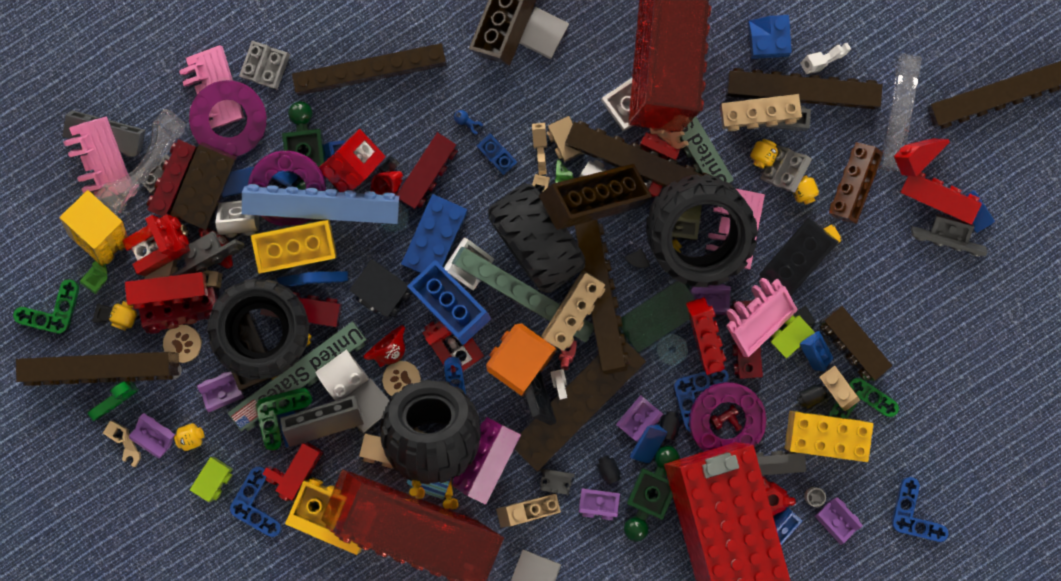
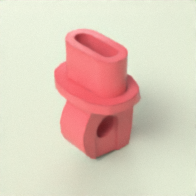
(567, 356)

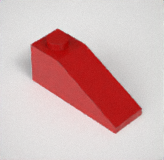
(916, 156)

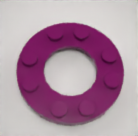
(246, 98)
(287, 161)
(721, 393)

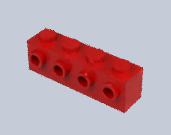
(941, 197)
(166, 289)
(705, 335)

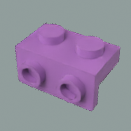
(716, 296)
(219, 391)
(638, 418)
(152, 436)
(599, 503)
(838, 520)

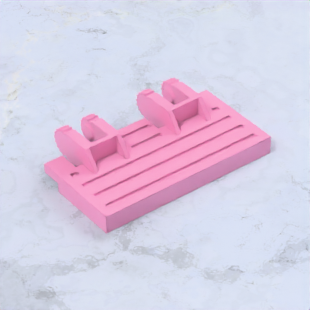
(210, 68)
(102, 152)
(755, 201)
(766, 316)

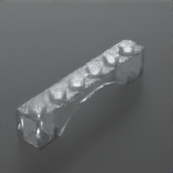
(904, 95)
(164, 132)

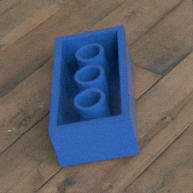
(434, 234)
(449, 302)

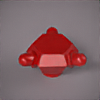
(777, 497)

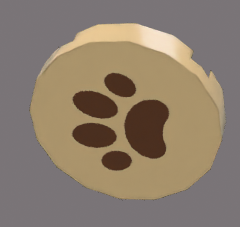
(184, 341)
(399, 375)

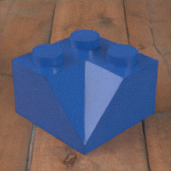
(770, 37)

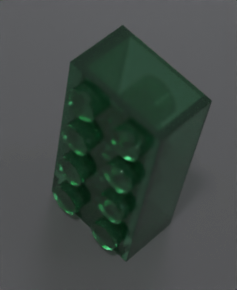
(658, 315)

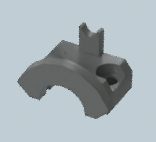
(556, 481)

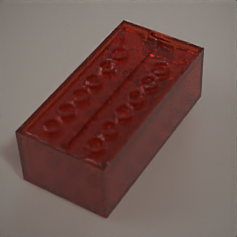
(669, 63)
(410, 529)

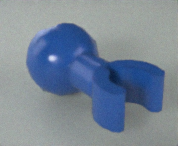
(464, 119)

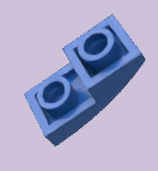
(496, 154)

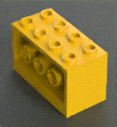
(94, 228)
(294, 246)
(828, 436)
(308, 520)

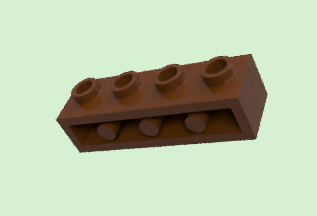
(856, 182)

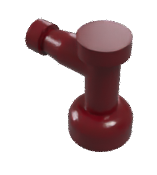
(730, 414)

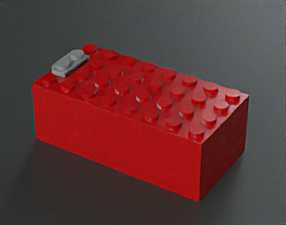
(726, 515)

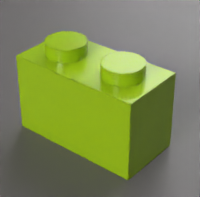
(791, 335)
(211, 479)

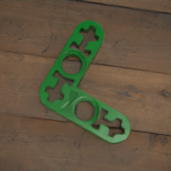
(57, 313)
(119, 394)
(863, 395)
(270, 413)

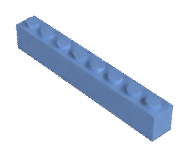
(320, 204)

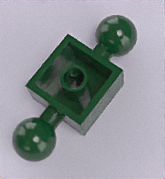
(301, 114)
(636, 527)

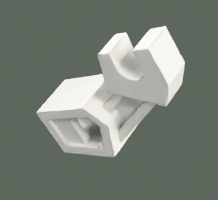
(817, 61)
(559, 381)

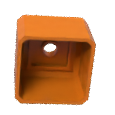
(519, 358)

